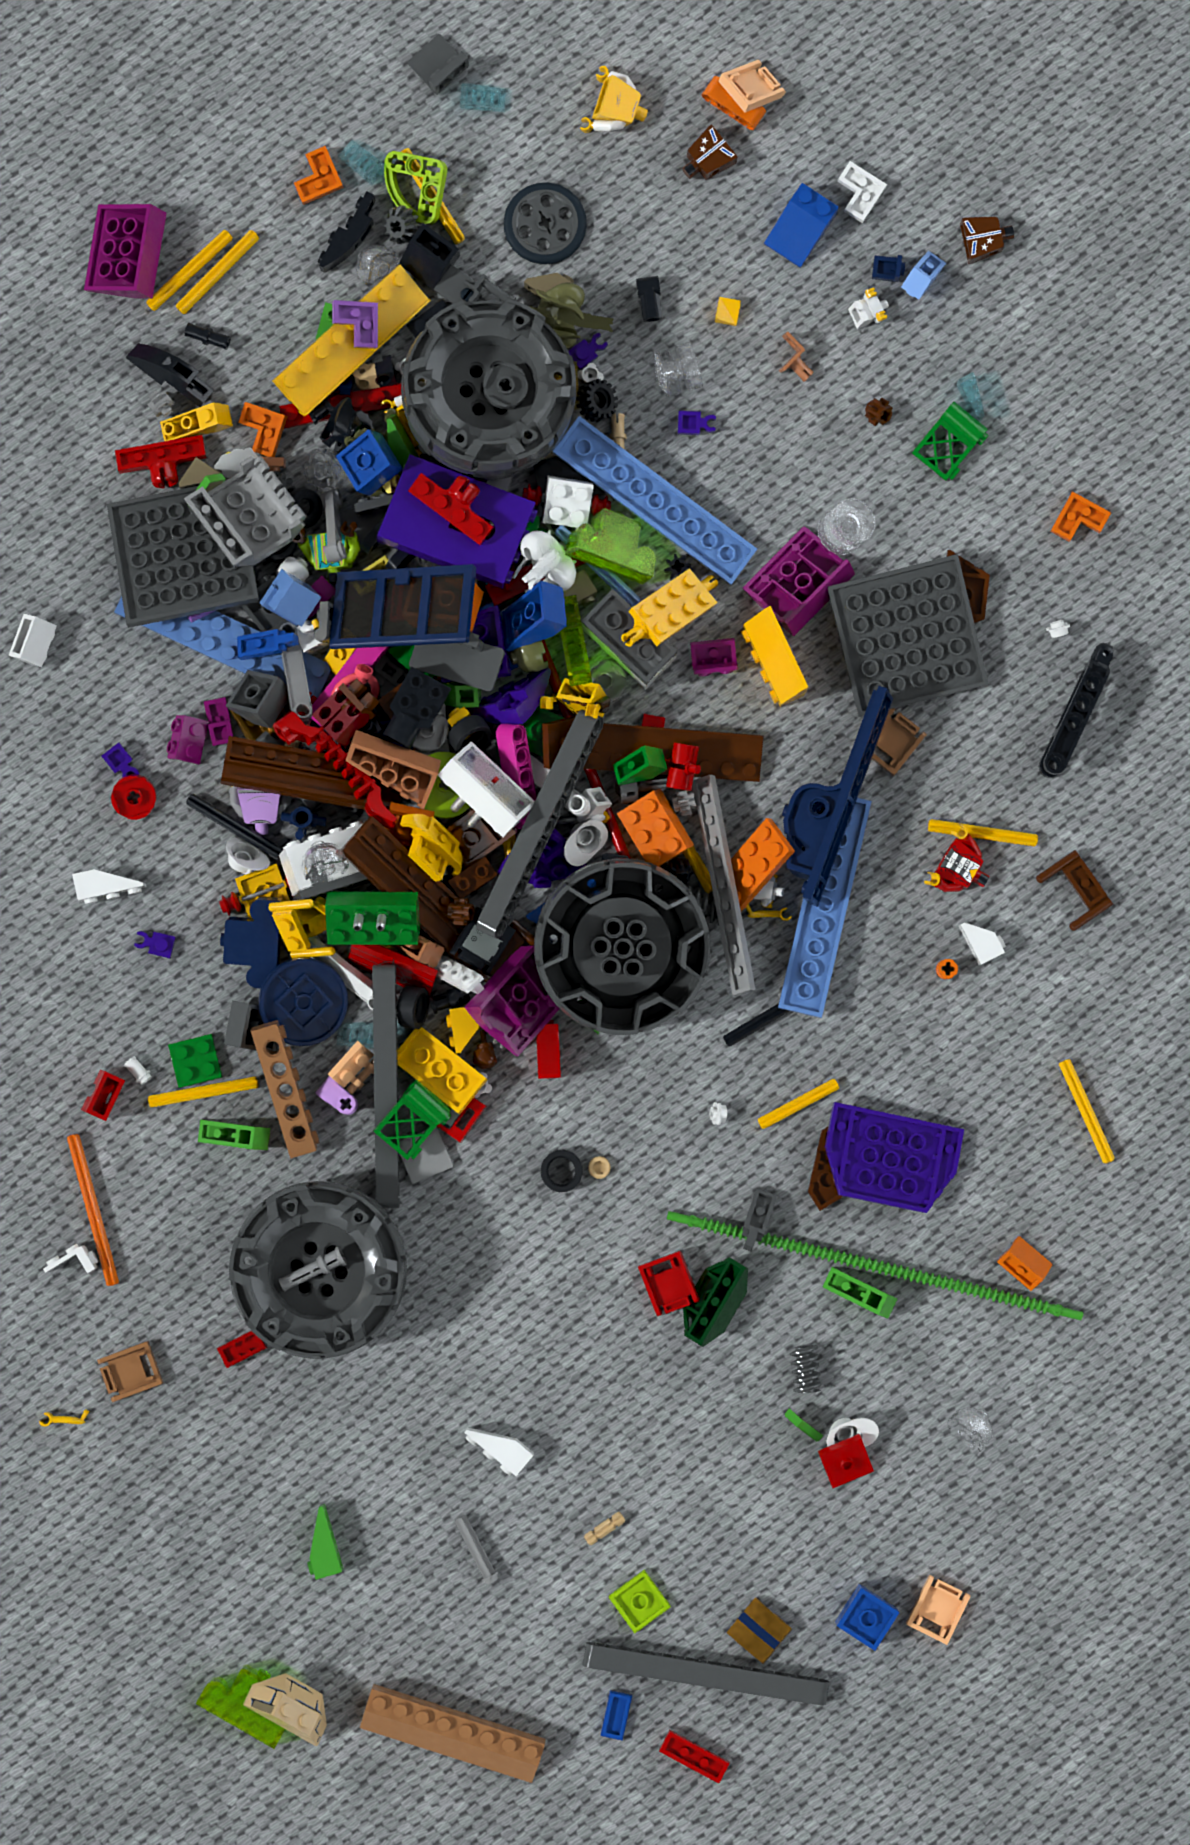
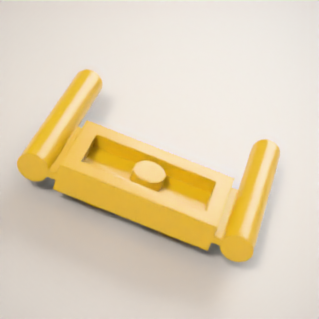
(293, 931)

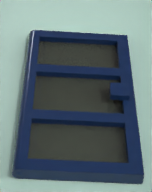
(403, 607)

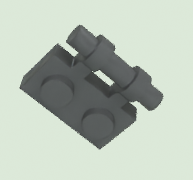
(385, 681)

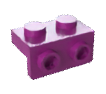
(713, 656)
(187, 739)

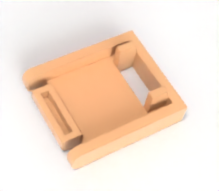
(751, 87)
(939, 1605)

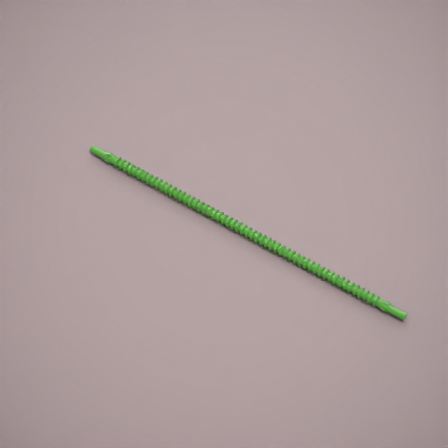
(1056, 1310)

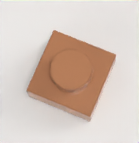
(275, 463)

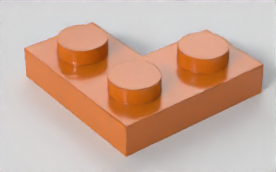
(324, 177)
(269, 426)
(1078, 511)

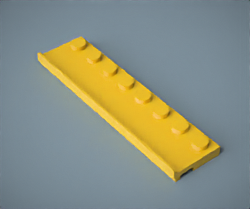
(333, 354)

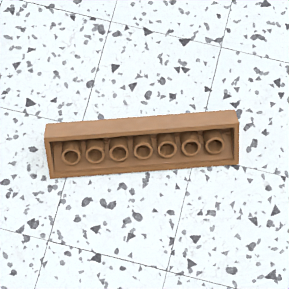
(452, 1733)

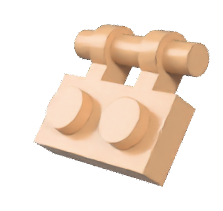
(350, 1064)

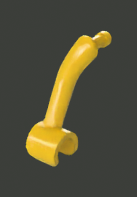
(766, 913)
(64, 1419)

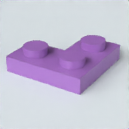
(363, 317)

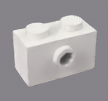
(32, 640)

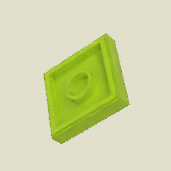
(639, 1601)

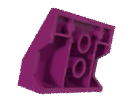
(798, 580)
(514, 1002)

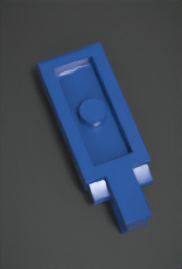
(265, 643)

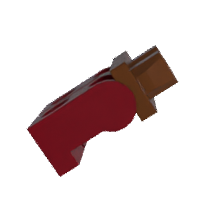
(346, 712)

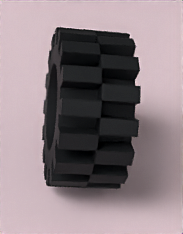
(587, 402)

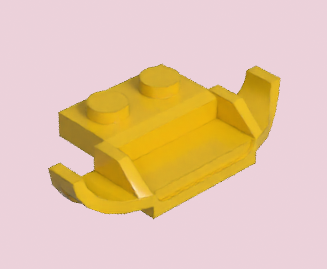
(432, 846)

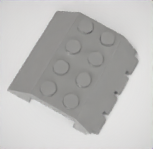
(248, 513)

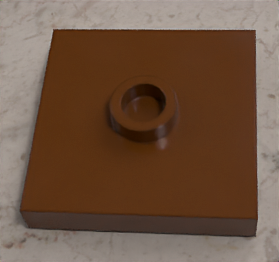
(553, 738)

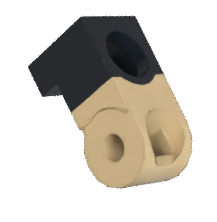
(376, 374)

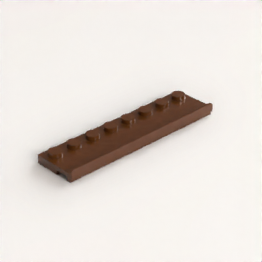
(719, 754)
(293, 774)
(390, 869)

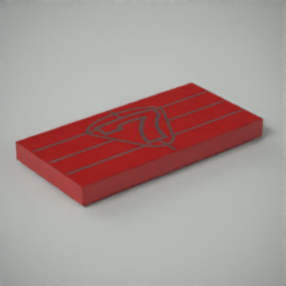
(407, 970)

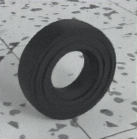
(315, 503)

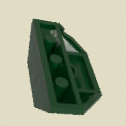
(720, 1295)

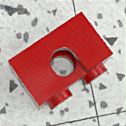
(96, 1103)

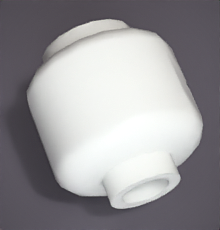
(295, 566)

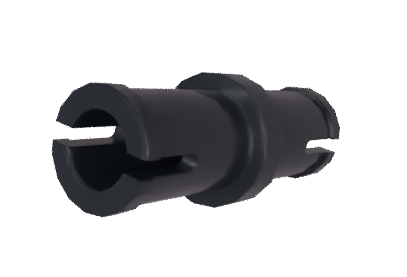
(207, 336)

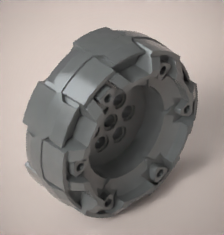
(486, 337)
(580, 916)
(311, 1320)

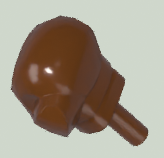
(485, 1054)

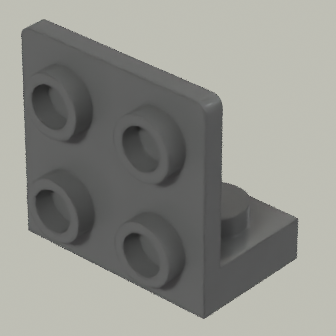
(438, 64)

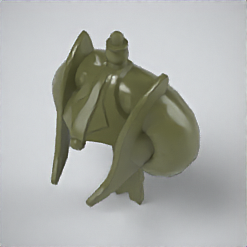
(562, 312)

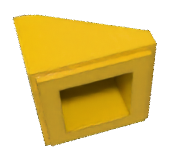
(727, 311)

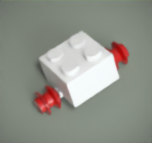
(566, 501)

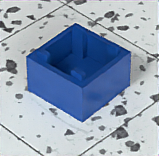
(369, 462)
(867, 1617)

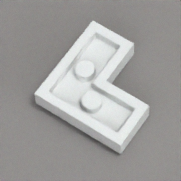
(866, 190)

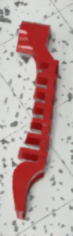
(293, 728)

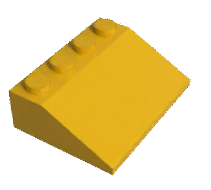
(775, 657)

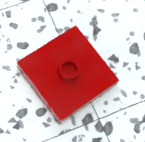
(845, 1461)

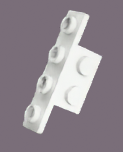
(459, 975)

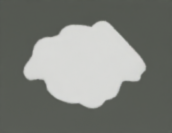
(230, 462)

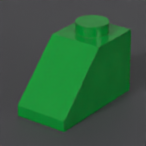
(640, 765)

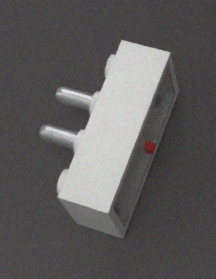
(485, 790)

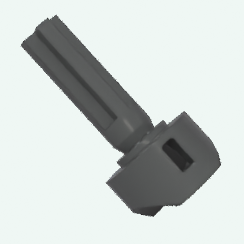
(630, 792)

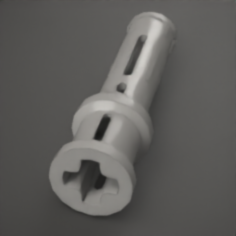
(322, 1265)

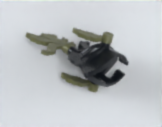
(347, 425)

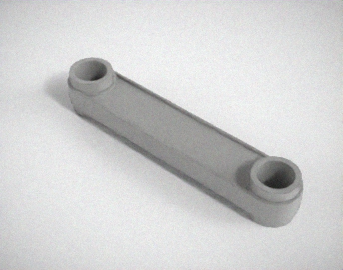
(334, 549)
(296, 677)

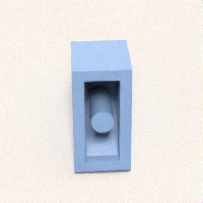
(923, 275)

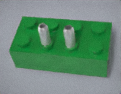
(372, 918)

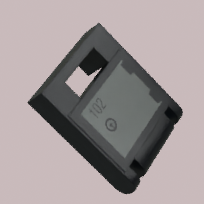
(479, 947)

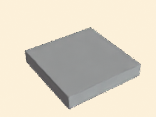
(430, 1161)

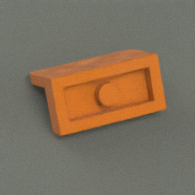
(1025, 1263)

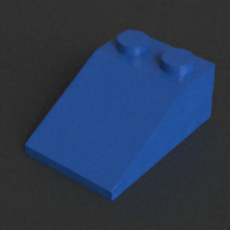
(801, 225)
(534, 616)

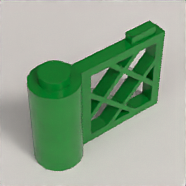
(960, 425)
(423, 1104)

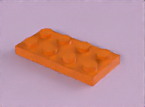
(759, 860)

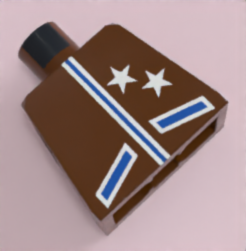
(709, 155)
(983, 237)

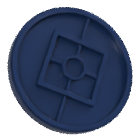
(305, 999)

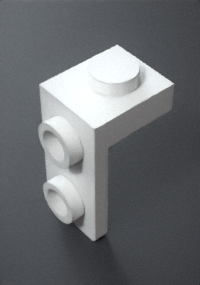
(87, 1258)

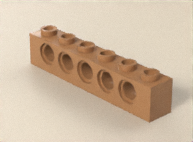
(296, 1144)

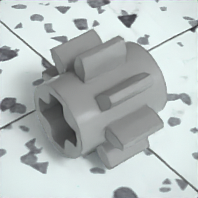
(160, 403)
(684, 802)

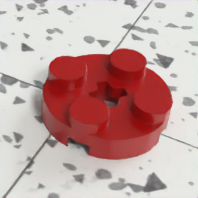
(128, 808)

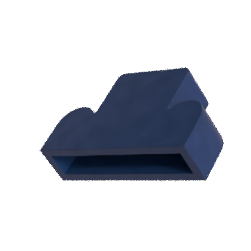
(253, 941)

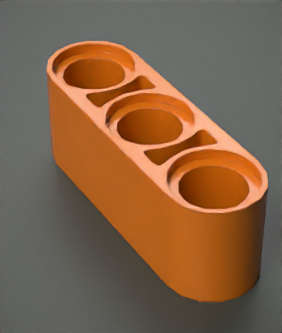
(723, 101)

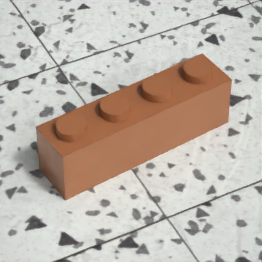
(394, 766)

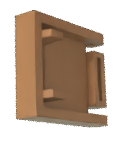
(897, 741)
(127, 1372)

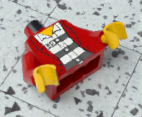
(959, 865)

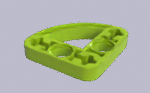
(429, 179)

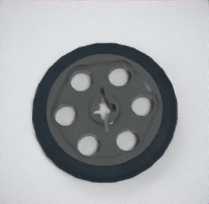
(532, 196)

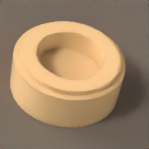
(599, 1167)

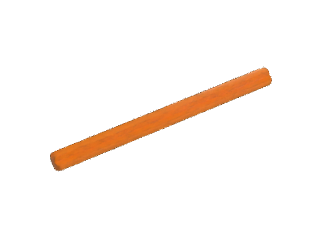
(92, 1209)

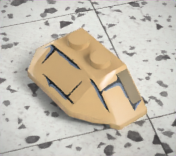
(289, 1706)

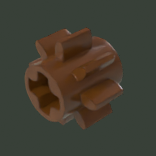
(878, 411)
(461, 911)

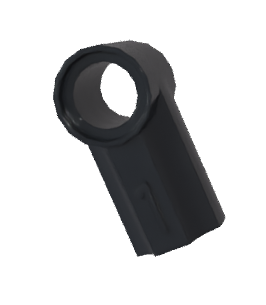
(649, 294)

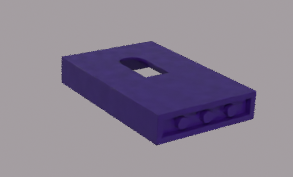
(425, 534)

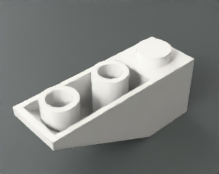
(96, 884)
(505, 1449)

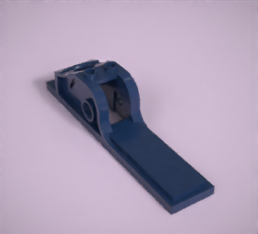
(824, 832)

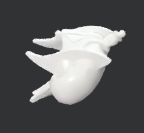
(547, 560)

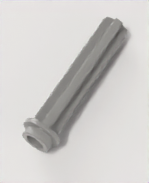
(476, 1550)

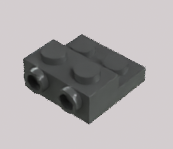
(262, 617)

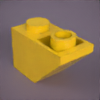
(463, 1028)

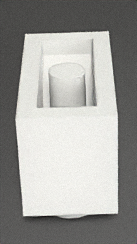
(982, 942)

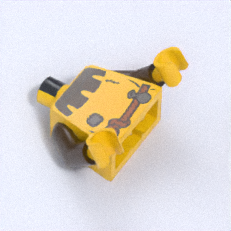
(584, 696)

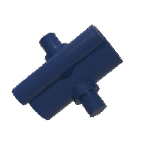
(293, 819)

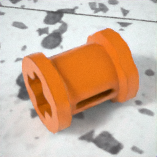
(951, 964)

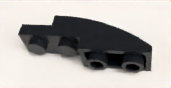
(345, 242)
(169, 368)

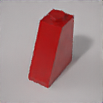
(548, 1051)

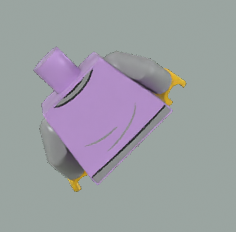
(258, 807)

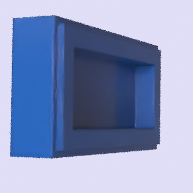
(616, 1715)

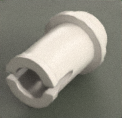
(138, 1070)

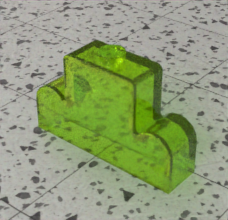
(613, 546)
(574, 645)
(228, 1705)

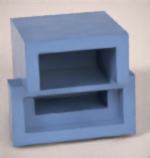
(290, 598)

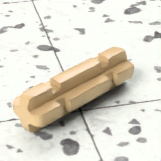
(604, 1528)

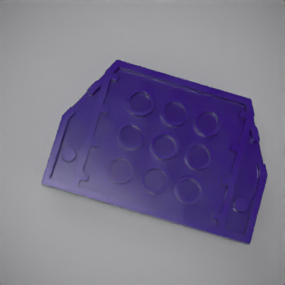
(890, 1157)

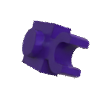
(585, 353)
(691, 422)
(118, 759)
(159, 944)

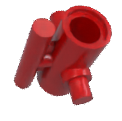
(682, 766)

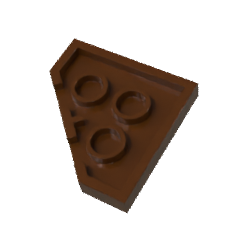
(822, 1184)

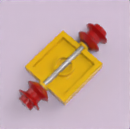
(255, 885)

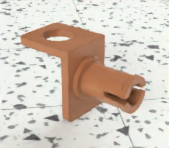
(795, 362)

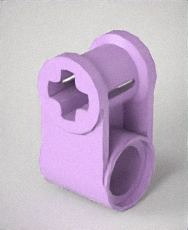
(334, 1095)

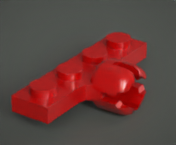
(161, 458)
(453, 504)

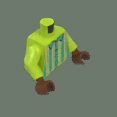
(314, 552)

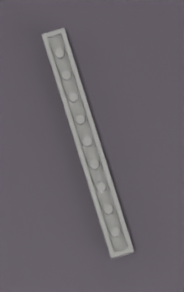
(723, 885)

